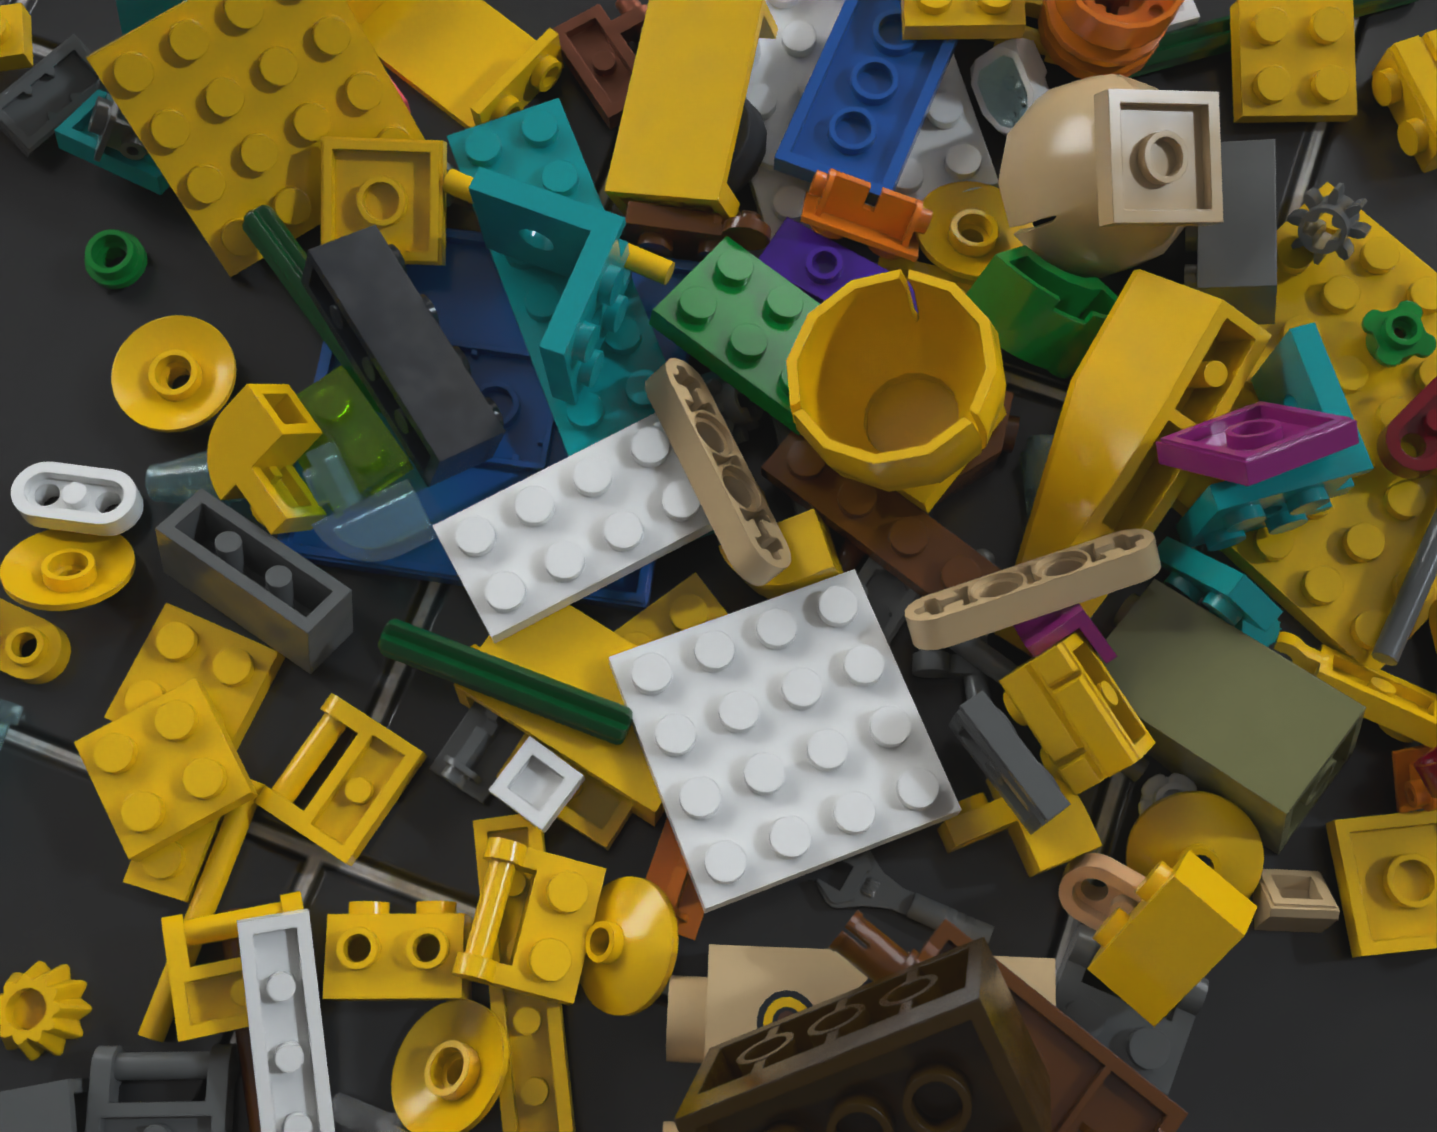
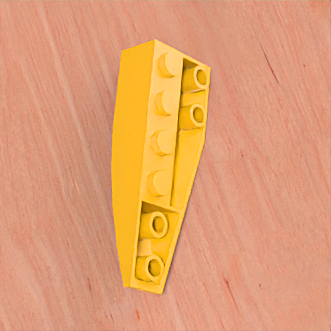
(1151, 371)

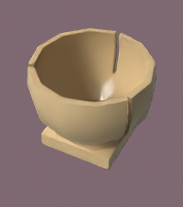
(1115, 169)

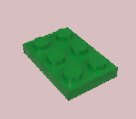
(738, 324)

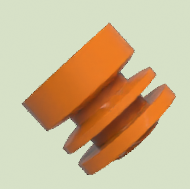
(1104, 34)

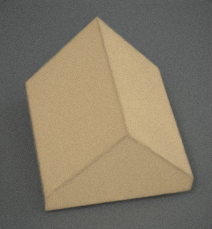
(1293, 902)

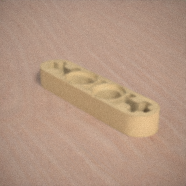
(718, 472)
(1032, 589)

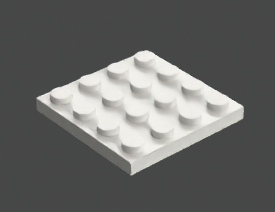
(782, 739)

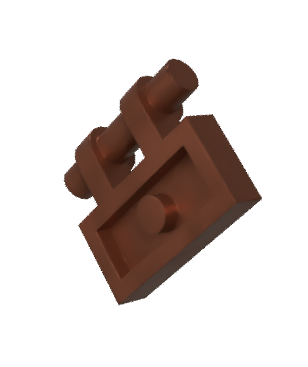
(600, 56)

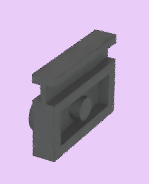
(1008, 762)

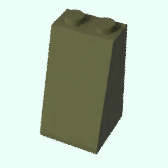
(1231, 710)

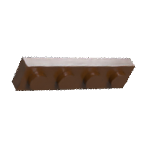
(876, 521)

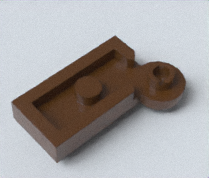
(691, 232)

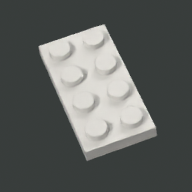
(573, 528)

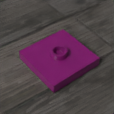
(1257, 442)

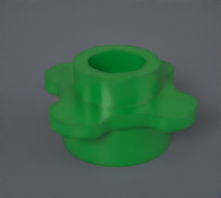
(1386, 346)

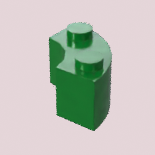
(1041, 309)

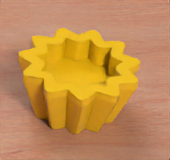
(42, 1010)

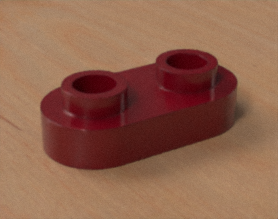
(1416, 426)

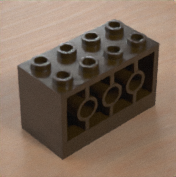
(896, 1055)

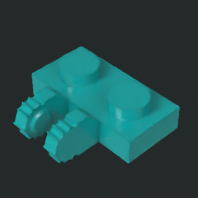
(1223, 590)

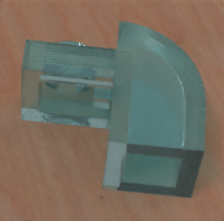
(366, 528)

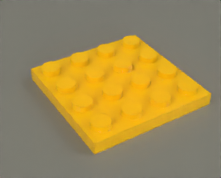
(239, 104)

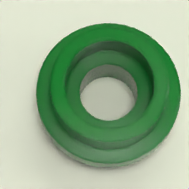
(108, 246)

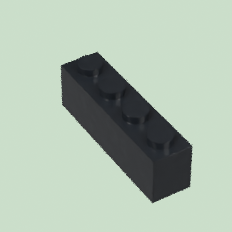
(402, 354)

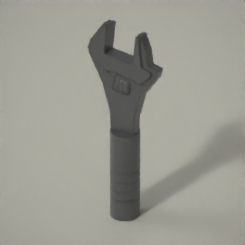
(873, 888)

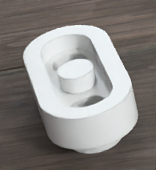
(82, 498)

